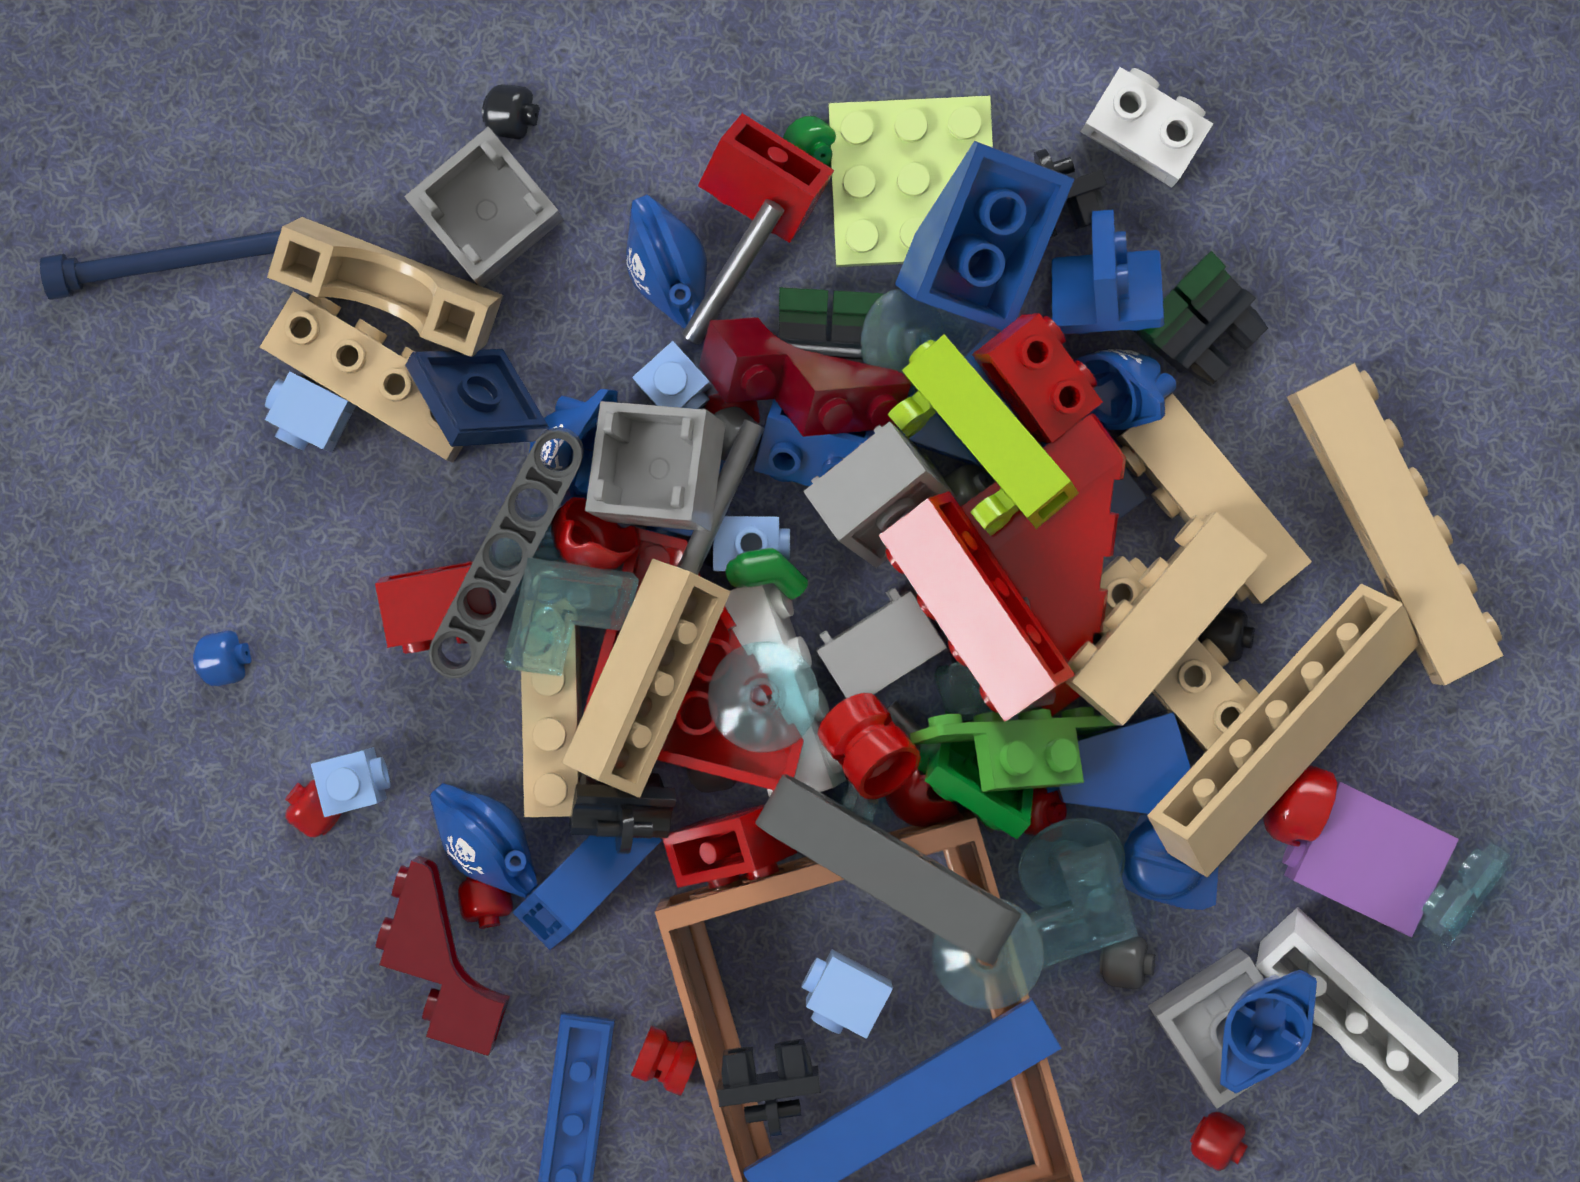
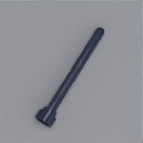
(64, 275)

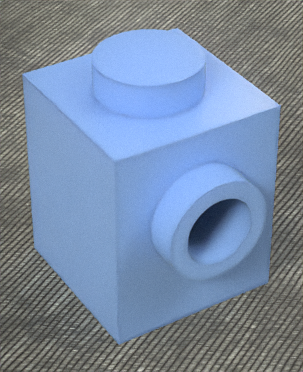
(673, 380)
(307, 413)
(746, 534)
(351, 781)
(845, 994)

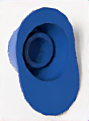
(1162, 877)

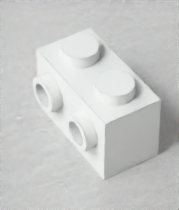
(1147, 125)

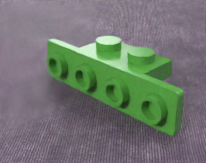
(1020, 752)

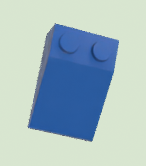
(985, 236)

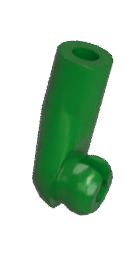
(763, 568)

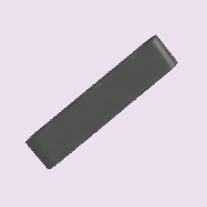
(490, 574)
(888, 869)

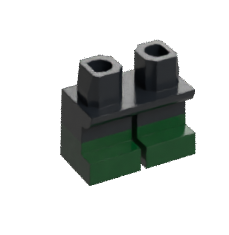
(1197, 314)
(805, 320)

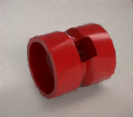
(869, 746)

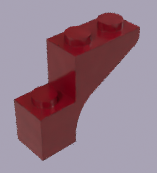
(812, 388)
(423, 946)

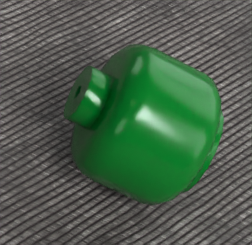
(812, 137)

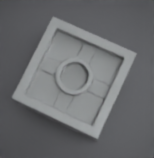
(484, 207)
(655, 466)
(874, 490)
(881, 646)
(1196, 1018)

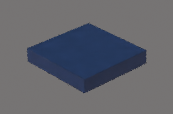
(476, 397)

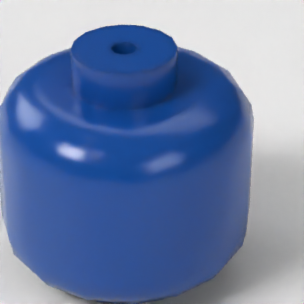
(221, 658)

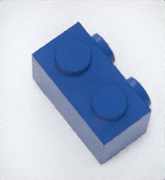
(799, 459)

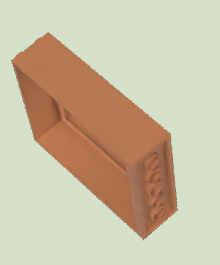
(713, 1028)

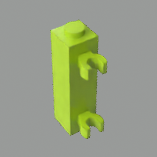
(990, 432)

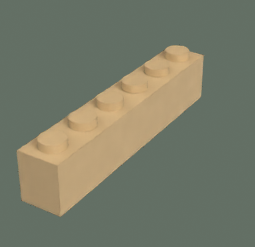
(1395, 523)
(1284, 729)

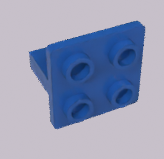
(1107, 288)

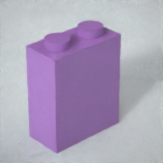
(1373, 860)

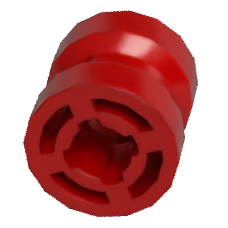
(665, 1061)

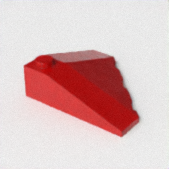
(1064, 557)
(694, 737)

